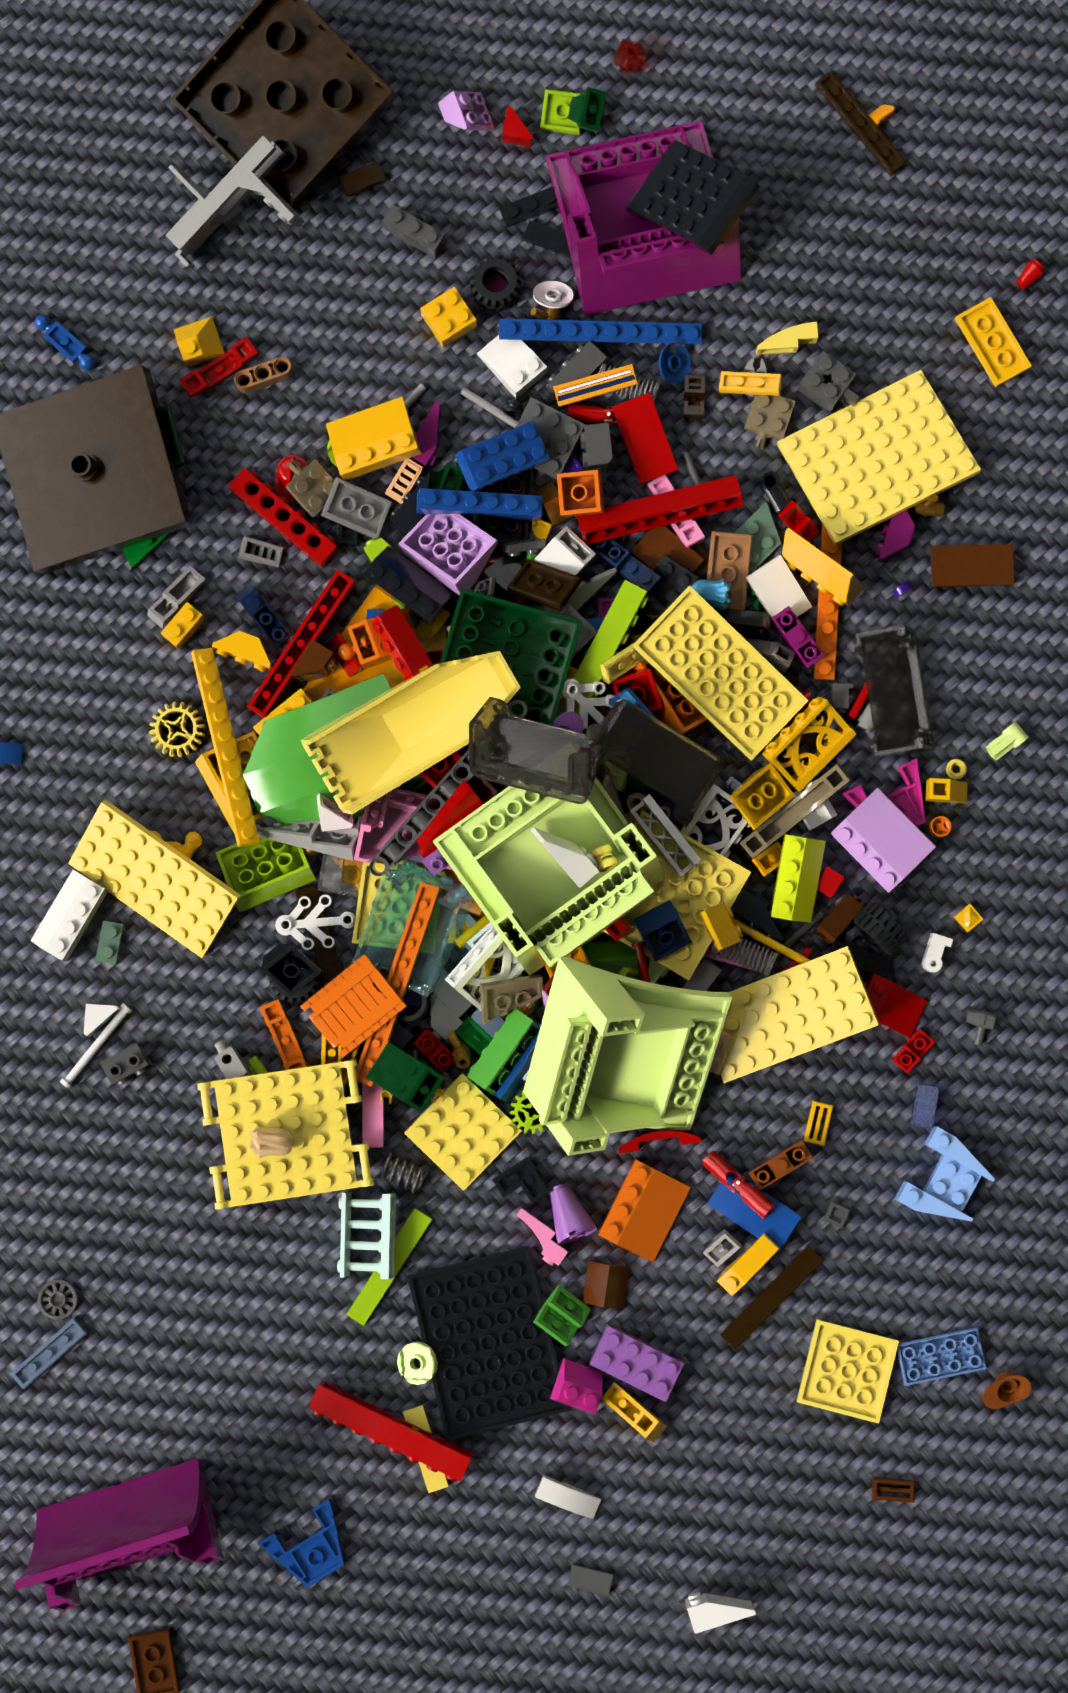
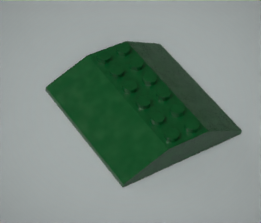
(531, 640)

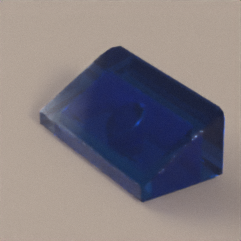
(925, 1106)

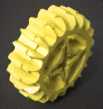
(161, 720)

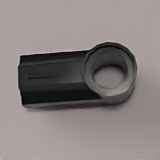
(776, 493)

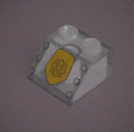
(340, 876)

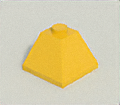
(199, 342)

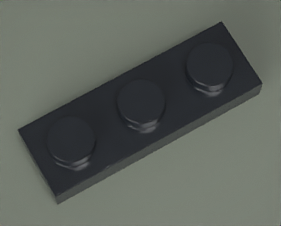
(529, 207)

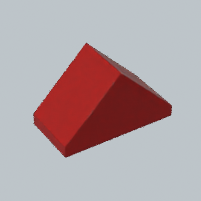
(515, 131)

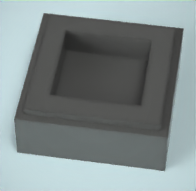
(836, 1214)

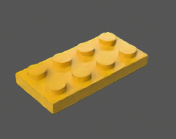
(993, 342)

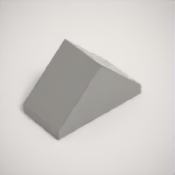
(721, 1248)

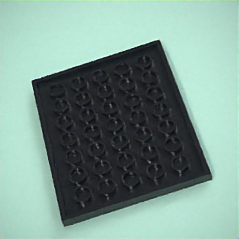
(489, 1352)

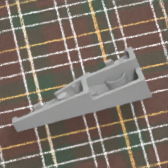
(308, 835)

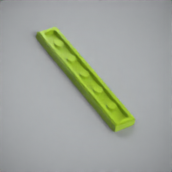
(376, 1287)

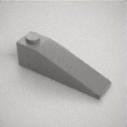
(586, 591)

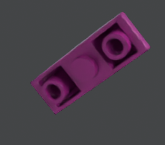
(896, 536)
(797, 637)

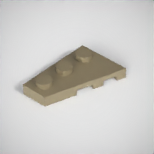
(507, 994)

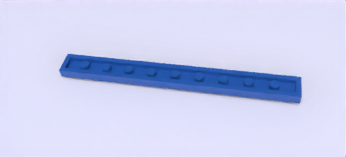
(600, 331)

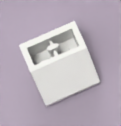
(566, 553)

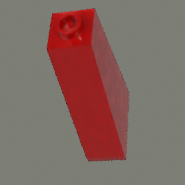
(457, 807)

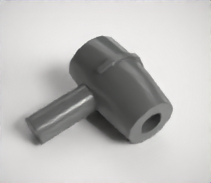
(983, 1020)

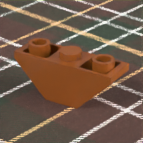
(780, 1164)

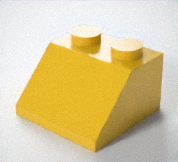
(720, 926)

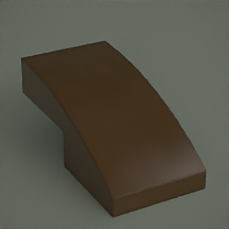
(362, 178)
(694, 396)

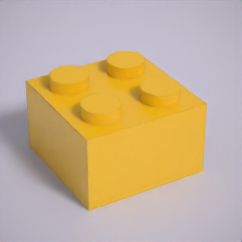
(448, 317)

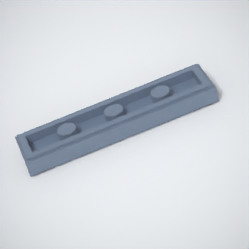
(49, 1353)

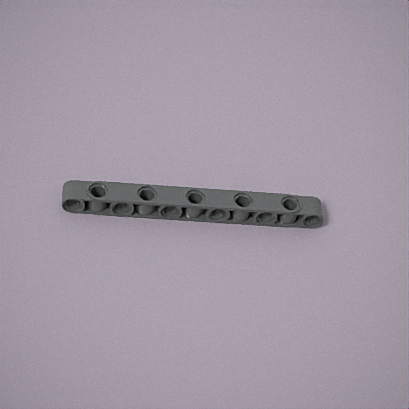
(418, 821)

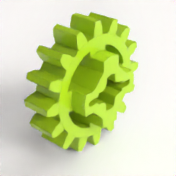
(528, 1122)

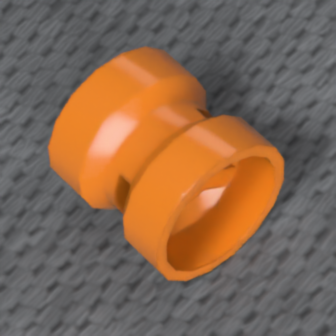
(942, 825)

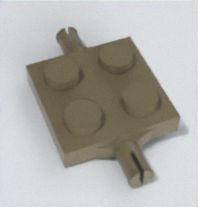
(769, 417)
(310, 486)

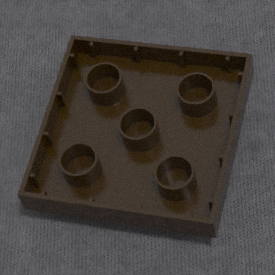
(289, 81)
(92, 470)

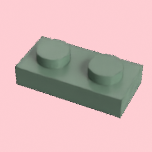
(109, 942)

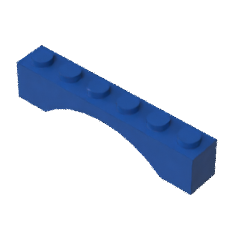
(469, 502)

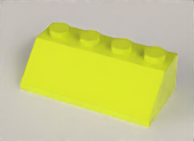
(797, 878)

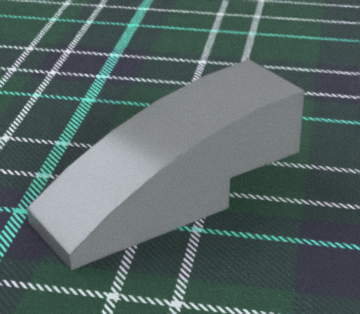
(175, 597)

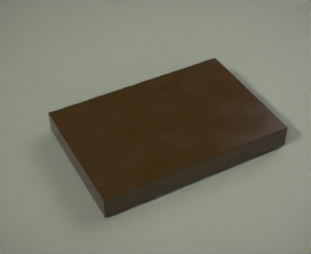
(544, 584)

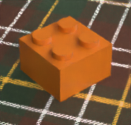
(580, 493)

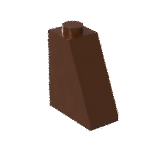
(838, 918)

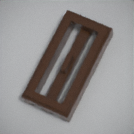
(874, 1496)

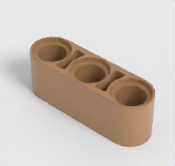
(253, 375)

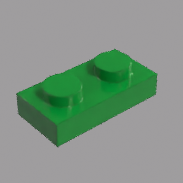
(473, 1035)

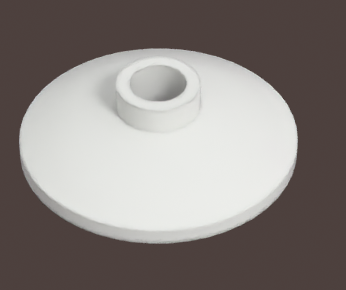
(553, 294)

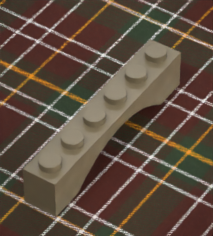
(795, 811)

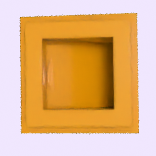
(882, 114)

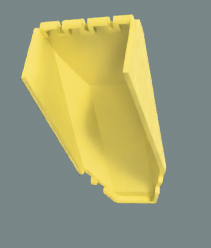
(406, 728)

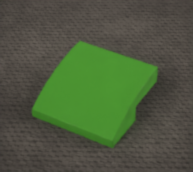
(562, 1315)

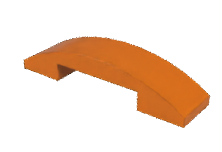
(283, 1035)

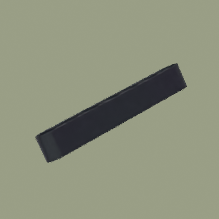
(747, 623)

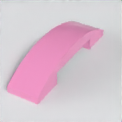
(687, 530)

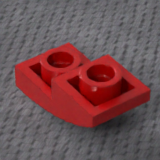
(434, 1050)
(913, 1050)

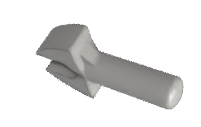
(749, 368)

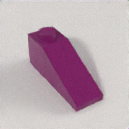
(428, 438)

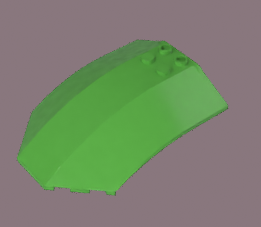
(280, 770)

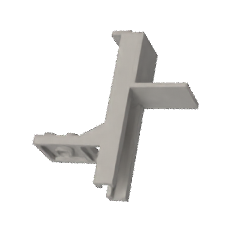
(213, 209)

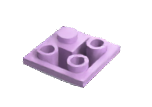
(466, 111)

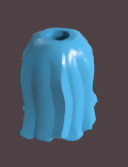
(714, 592)

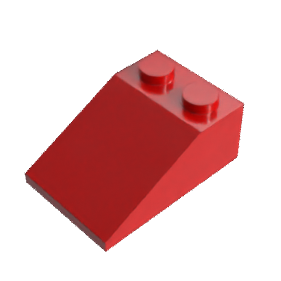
(894, 1005)

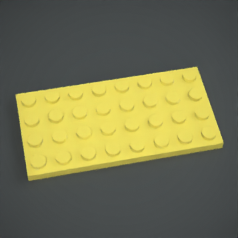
(720, 673)
(154, 878)
(795, 1013)

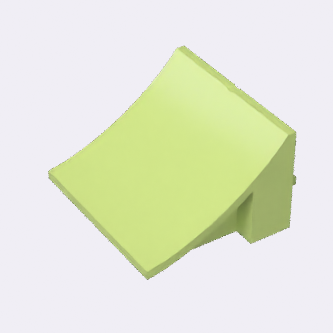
(526, 889)
(620, 1055)

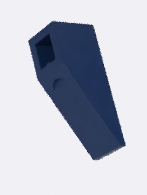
(263, 615)

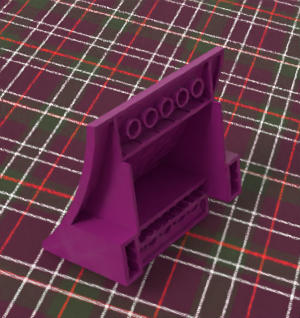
(617, 254)
(120, 1529)

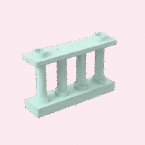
(385, 1246)

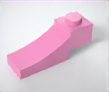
(551, 1250)

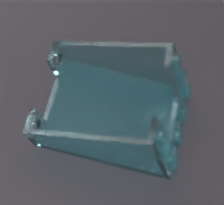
(390, 914)

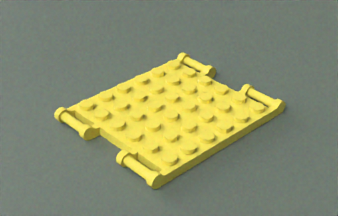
(307, 1105)

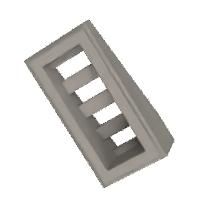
(251, 557)

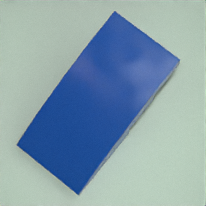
(776, 1226)

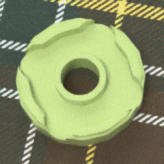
(427, 1358)

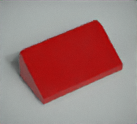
(350, 666)

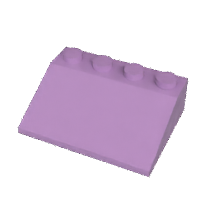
(449, 549)
(883, 839)

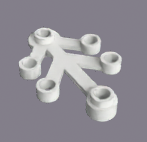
(586, 705)
(311, 922)

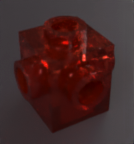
(630, 56)

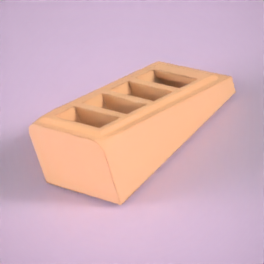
(408, 462)

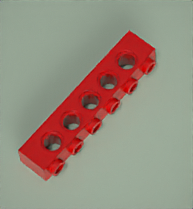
(240, 487)

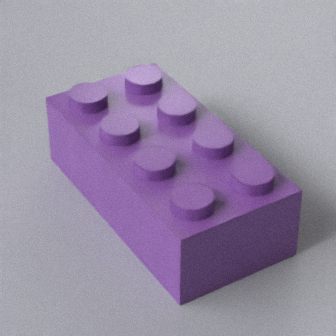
(636, 1362)

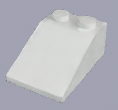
(513, 364)
(571, 858)
(711, 1610)

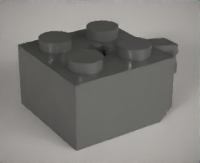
(836, 390)
(597, 448)

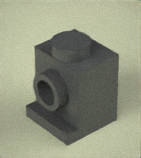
(840, 697)

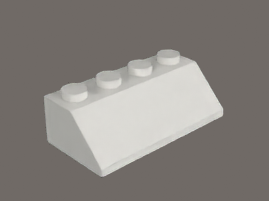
(69, 916)

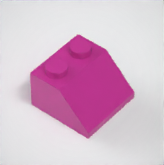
(578, 1386)

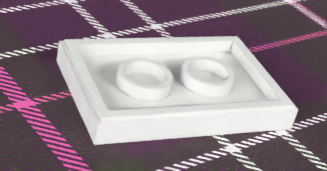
(778, 588)

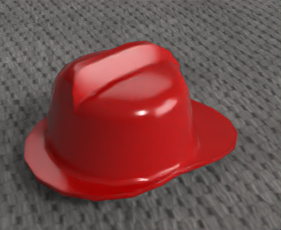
(285, 474)

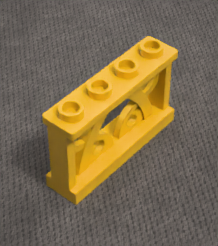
(790, 739)

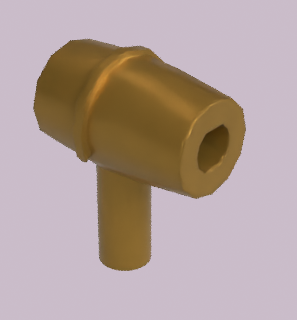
(548, 314)
(930, 507)
(461, 1051)

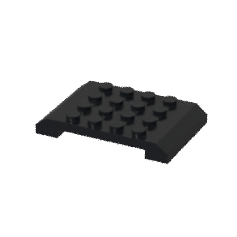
(693, 196)

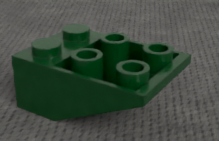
(405, 1077)

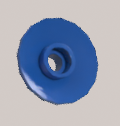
(674, 362)

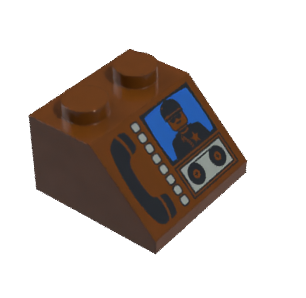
(314, 663)

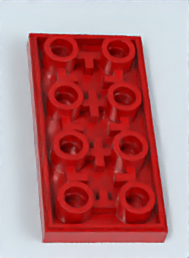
(644, 438)

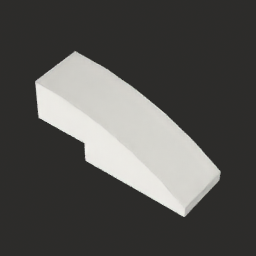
(567, 1497)

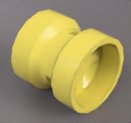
(604, 858)

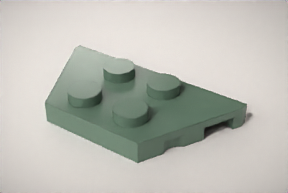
(765, 536)

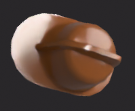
(1006, 1390)

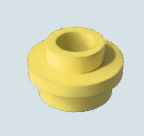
(962, 769)

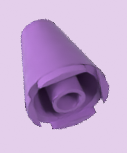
(569, 1216)

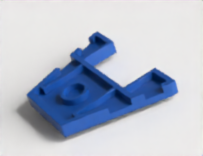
(315, 1555)

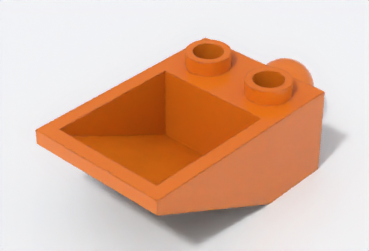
(372, 644)

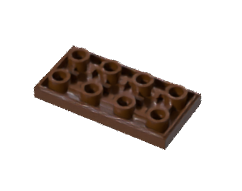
(972, 565)

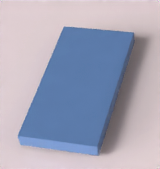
(941, 1356)

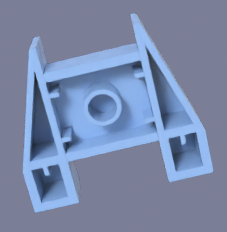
(950, 1181)

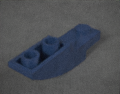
(626, 565)

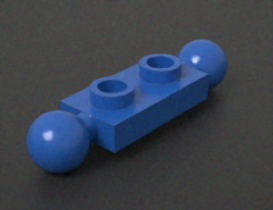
(65, 342)

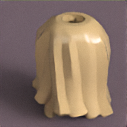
(270, 1142)

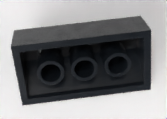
(408, 585)

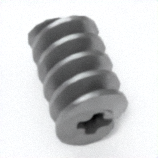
(403, 1174)

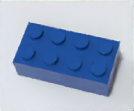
(502, 456)

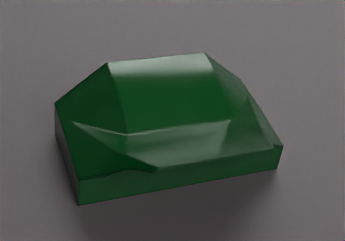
(587, 109)
(448, 478)

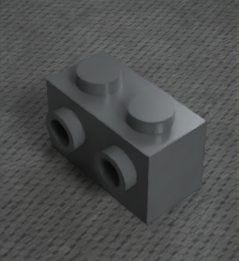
(125, 1064)

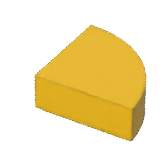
(541, 529)

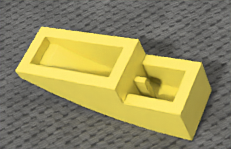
(789, 339)

